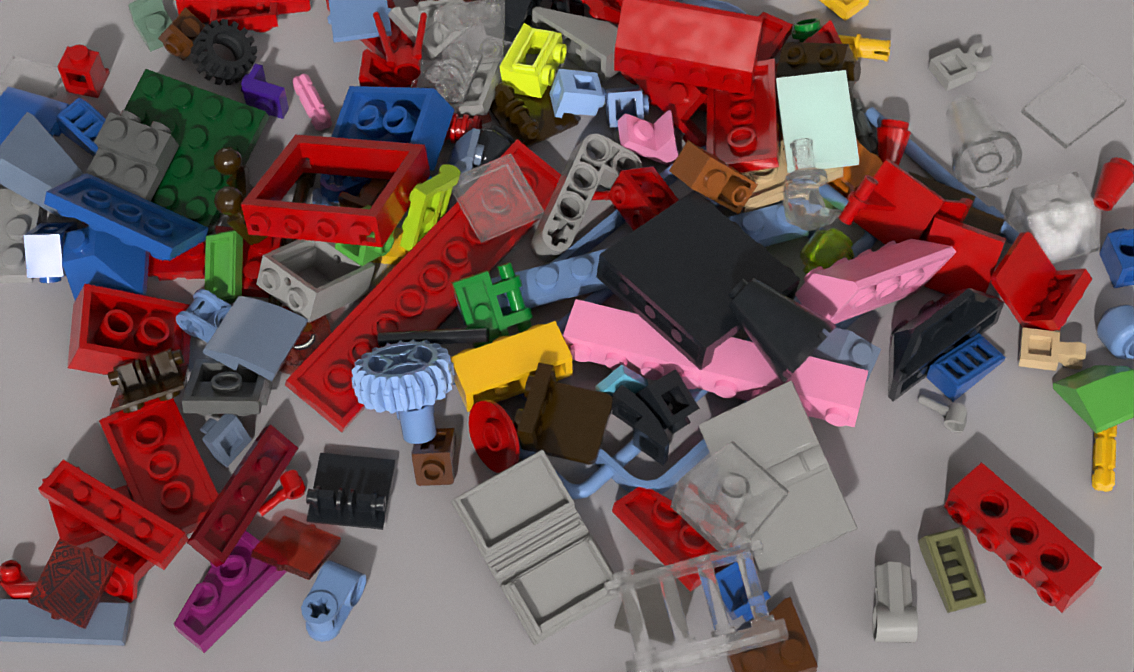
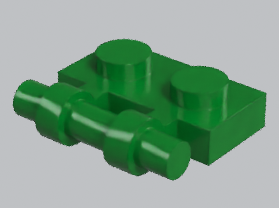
(481, 307)

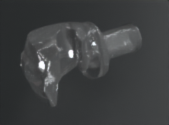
(801, 190)

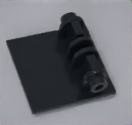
(350, 491)

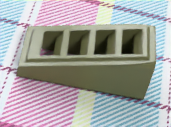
(955, 538)

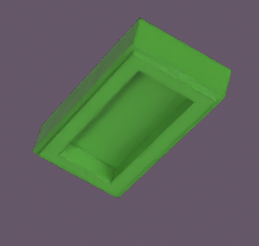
(224, 265)

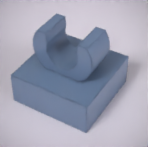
(225, 438)

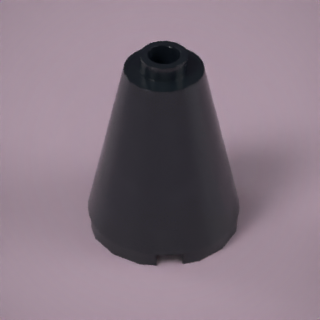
(778, 325)

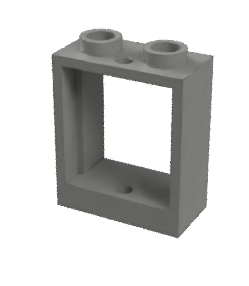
(348, 278)

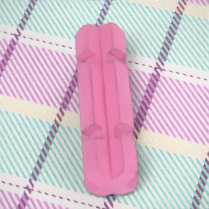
(312, 102)

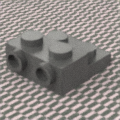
(133, 154)
(221, 390)

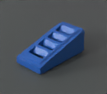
(76, 119)
(948, 382)

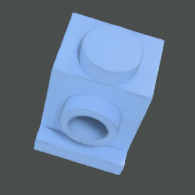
(576, 93)

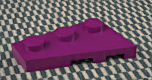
(225, 595)

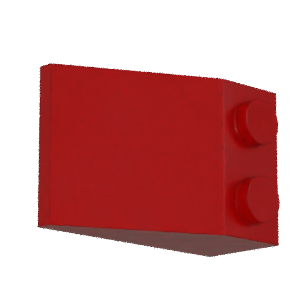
(120, 327)

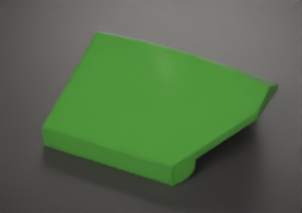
(1100, 395)

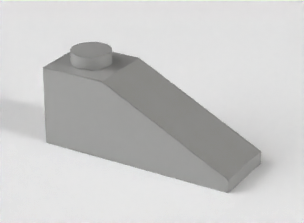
(587, 40)

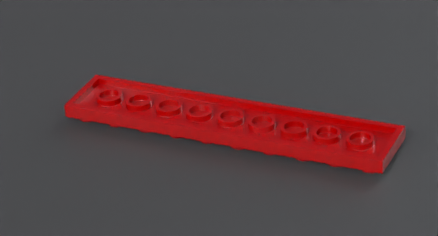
(411, 297)

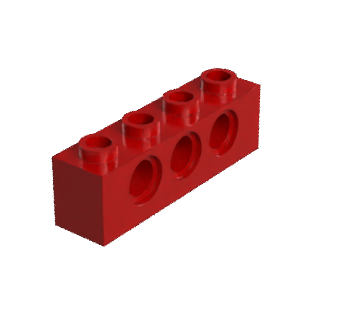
(1015, 516)

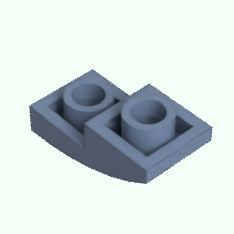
(466, 152)

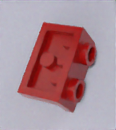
(641, 195)

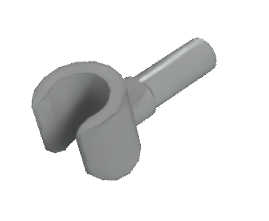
(955, 413)

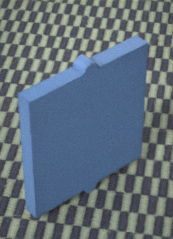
(355, 19)

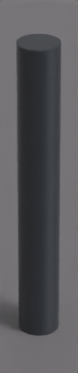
(438, 336)

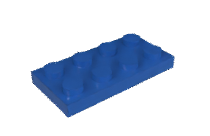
(126, 216)

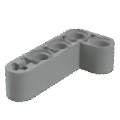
(575, 199)

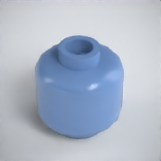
(1117, 331)

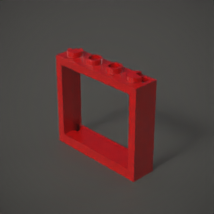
(400, 162)

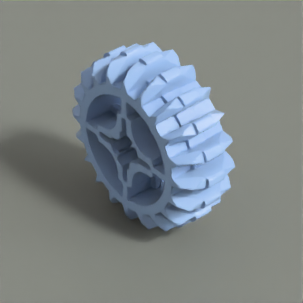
(403, 376)

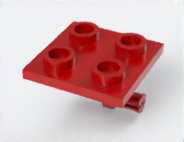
(892, 205)

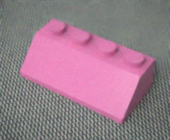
(872, 278)

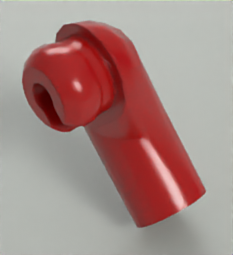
(15, 581)

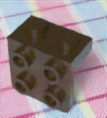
(815, 58)
(562, 418)

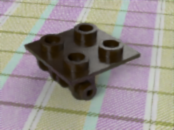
(528, 117)
(134, 392)

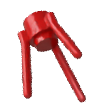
(407, 58)

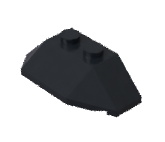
(935, 332)

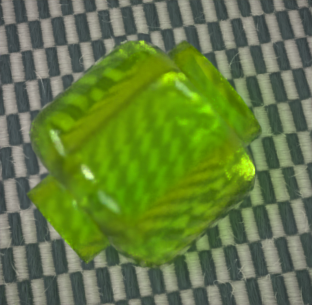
(825, 249)

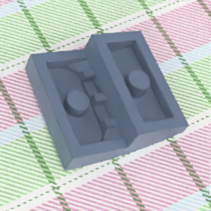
(255, 336)

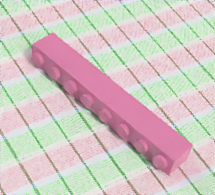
(736, 370)

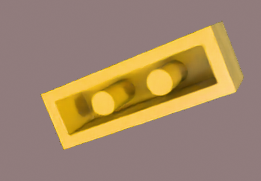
(504, 365)

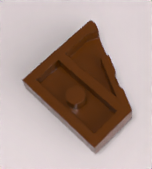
(783, 656)

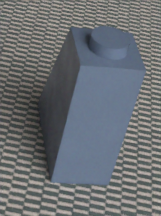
(34, 162)

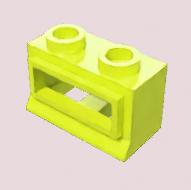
(534, 79)

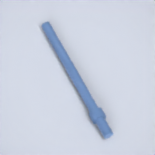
(944, 176)

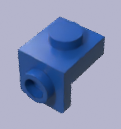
(734, 593)

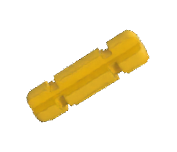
(1104, 460)

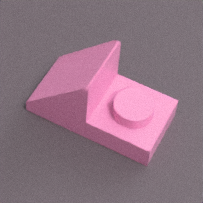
(648, 139)

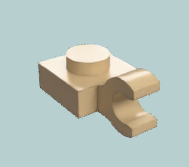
(1044, 350)

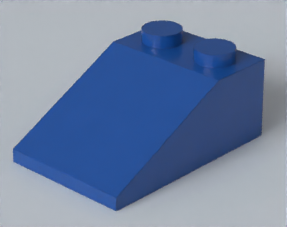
(396, 116)

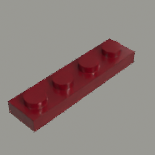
(242, 496)

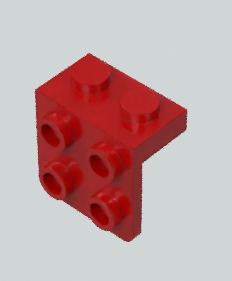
(1034, 288)

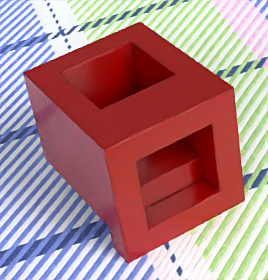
(82, 61)

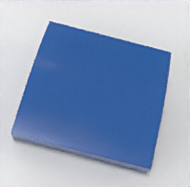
(16, 103)

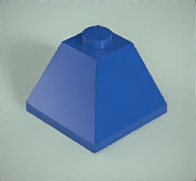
(103, 262)

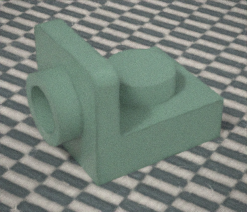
(150, 21)

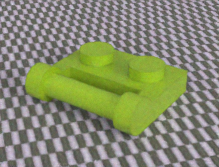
(428, 205)

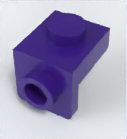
(263, 94)

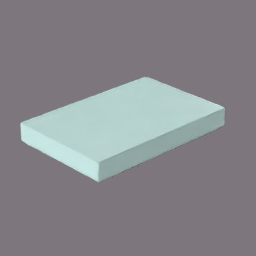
(819, 110)

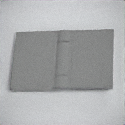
(783, 442)
(536, 546)

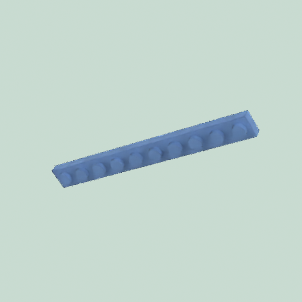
(578, 274)

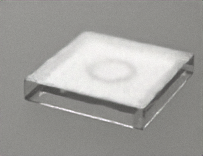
(496, 198)

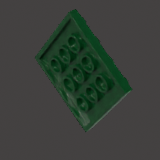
(201, 126)

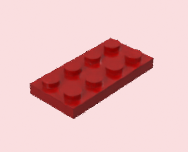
(745, 127)
(161, 463)

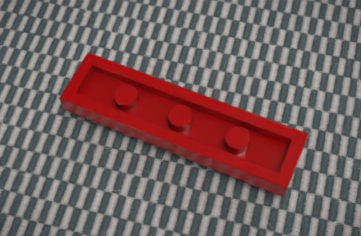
(113, 514)

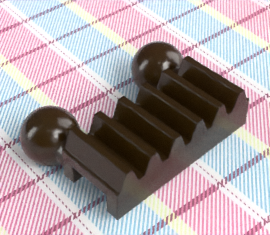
(229, 198)

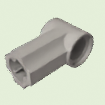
(893, 614)

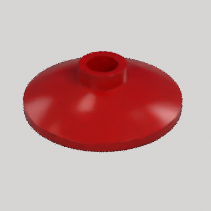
(493, 435)

